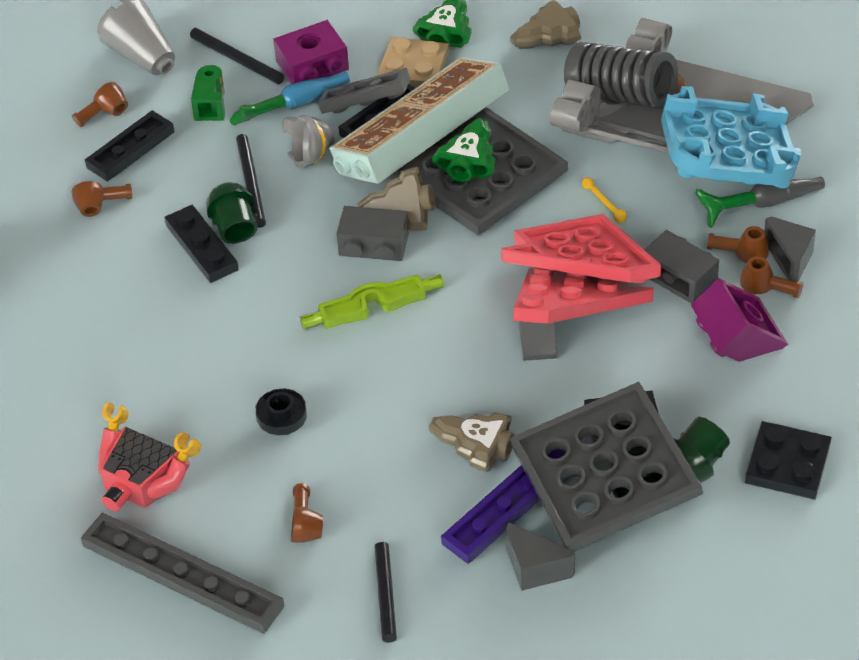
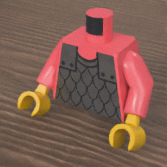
(138, 466)

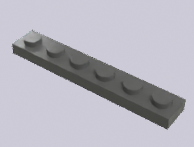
(183, 572)

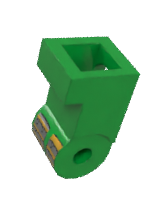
(208, 94)

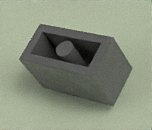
(372, 233)
(684, 267)

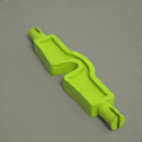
(355, 307)

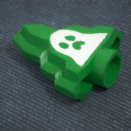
(445, 24)
(467, 153)

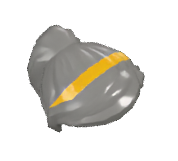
(309, 139)

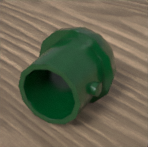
(231, 211)
(702, 446)

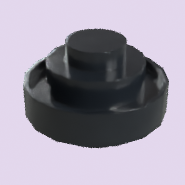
(281, 411)

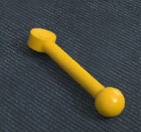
(619, 214)

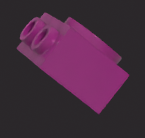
(311, 53)

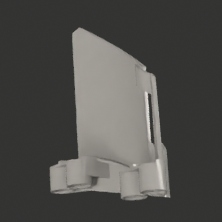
(587, 115)

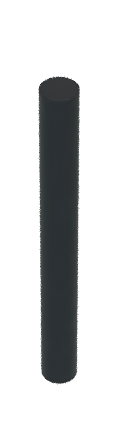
(237, 56)
(250, 177)

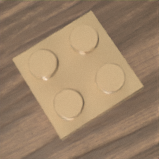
(420, 58)

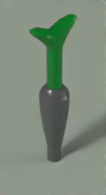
(760, 195)

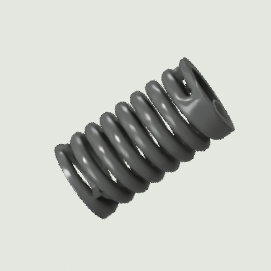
(624, 73)

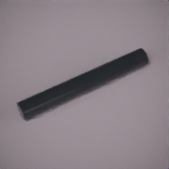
(385, 592)

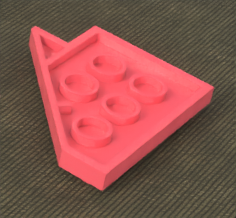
(583, 247)
(560, 296)

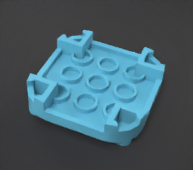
(729, 139)

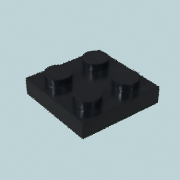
(788, 460)

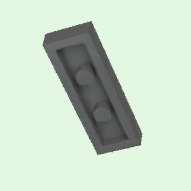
(364, 91)

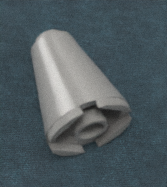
(136, 36)

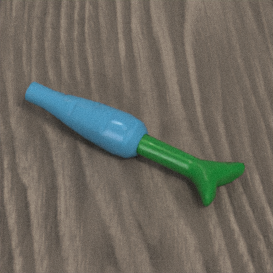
(291, 96)

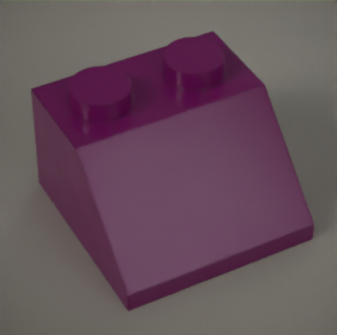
(736, 322)

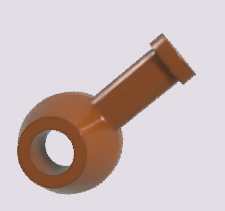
(107, 99)
(90, 195)
(750, 244)
(758, 279)
(306, 523)

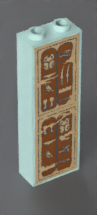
(419, 119)

